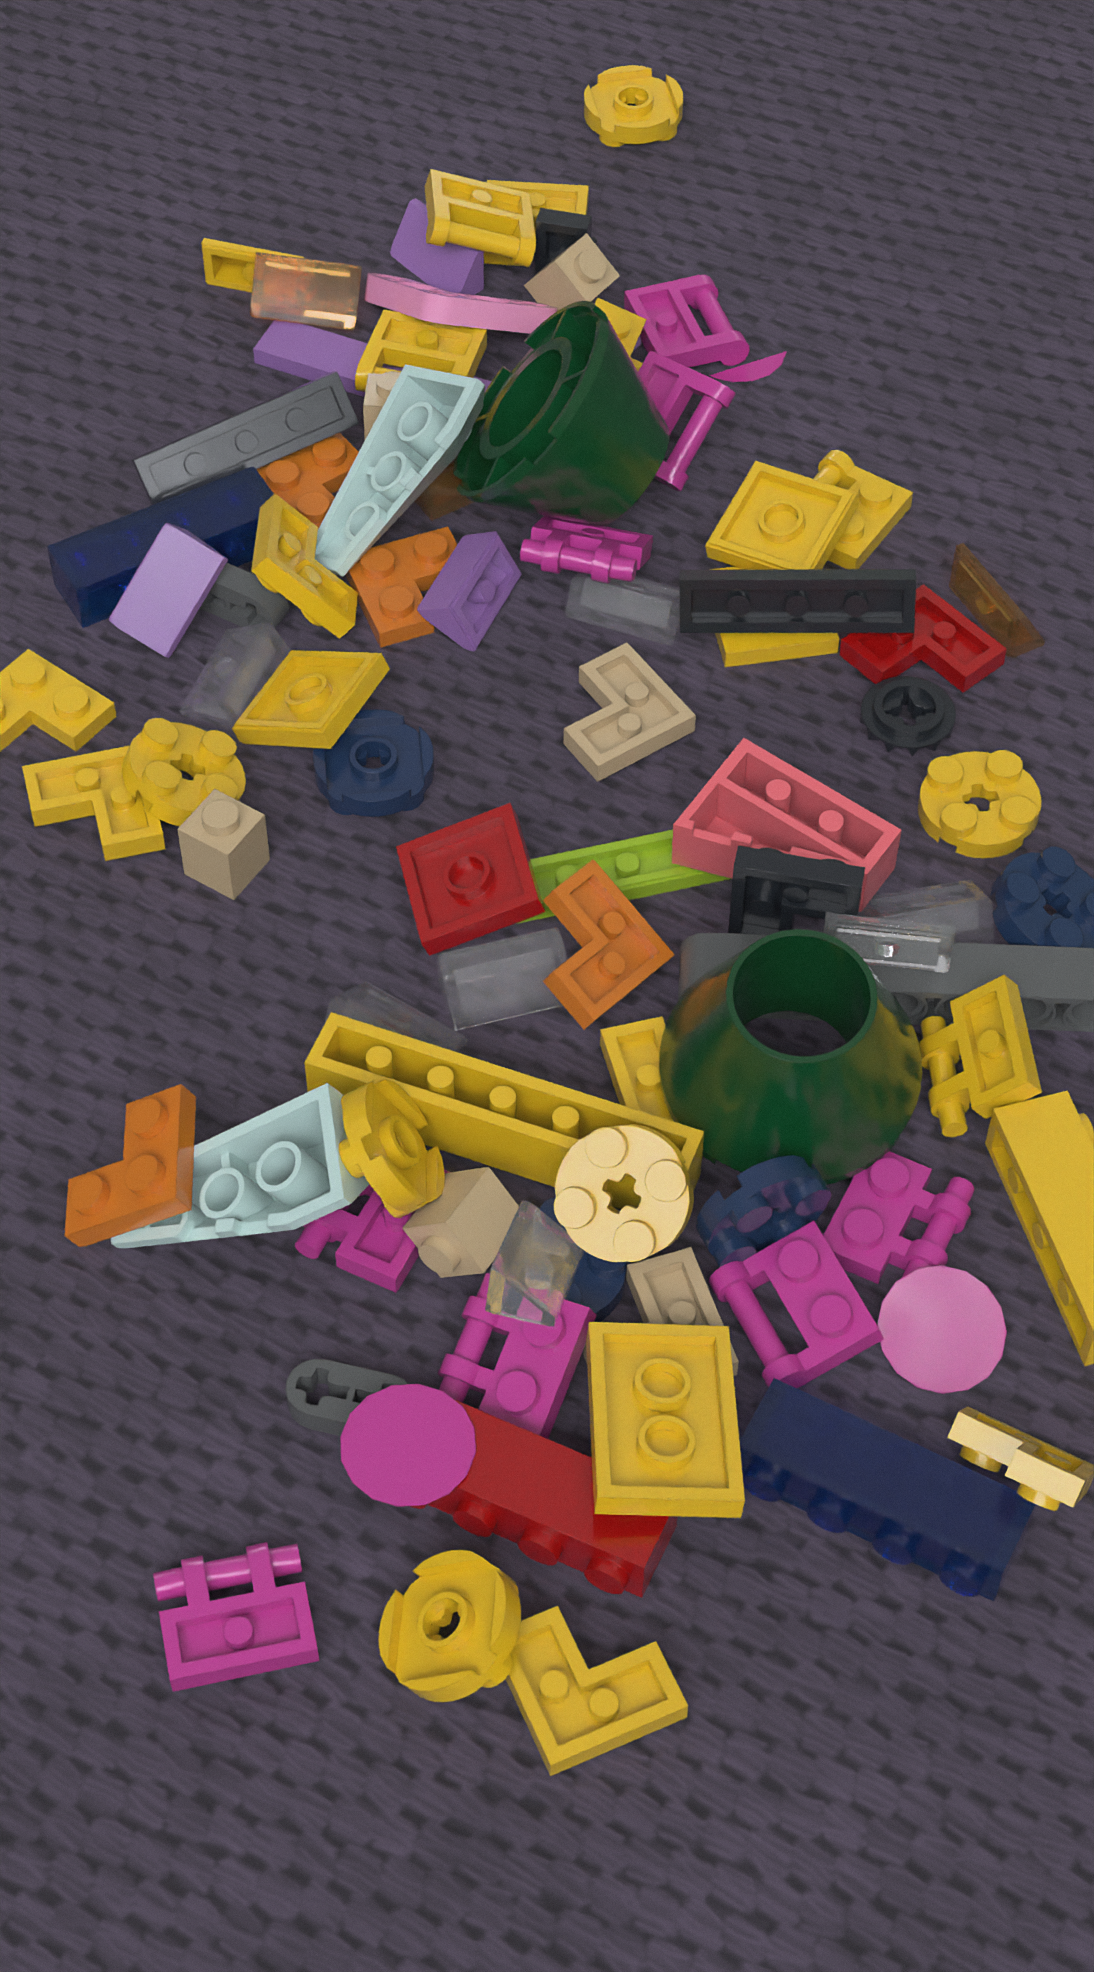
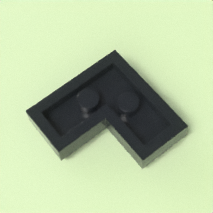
(777, 885)

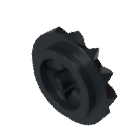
(925, 702)

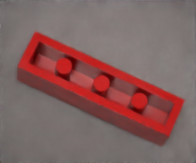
(545, 1504)

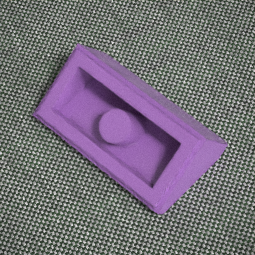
(445, 267)
(168, 589)
(471, 589)

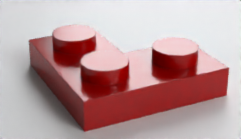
(940, 639)

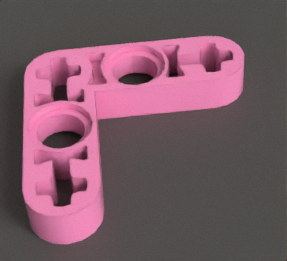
(454, 308)

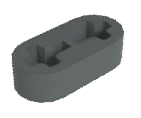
(244, 600)
(347, 1389)

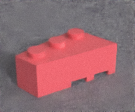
(771, 804)

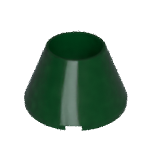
(566, 427)
(765, 1104)

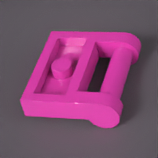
(674, 330)
(671, 390)
(816, 1297)

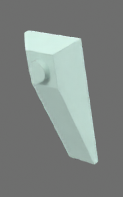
(404, 452)
(263, 1175)

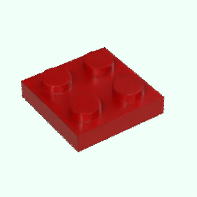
(470, 879)

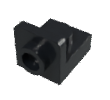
(557, 232)

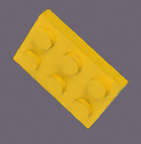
(663, 1420)

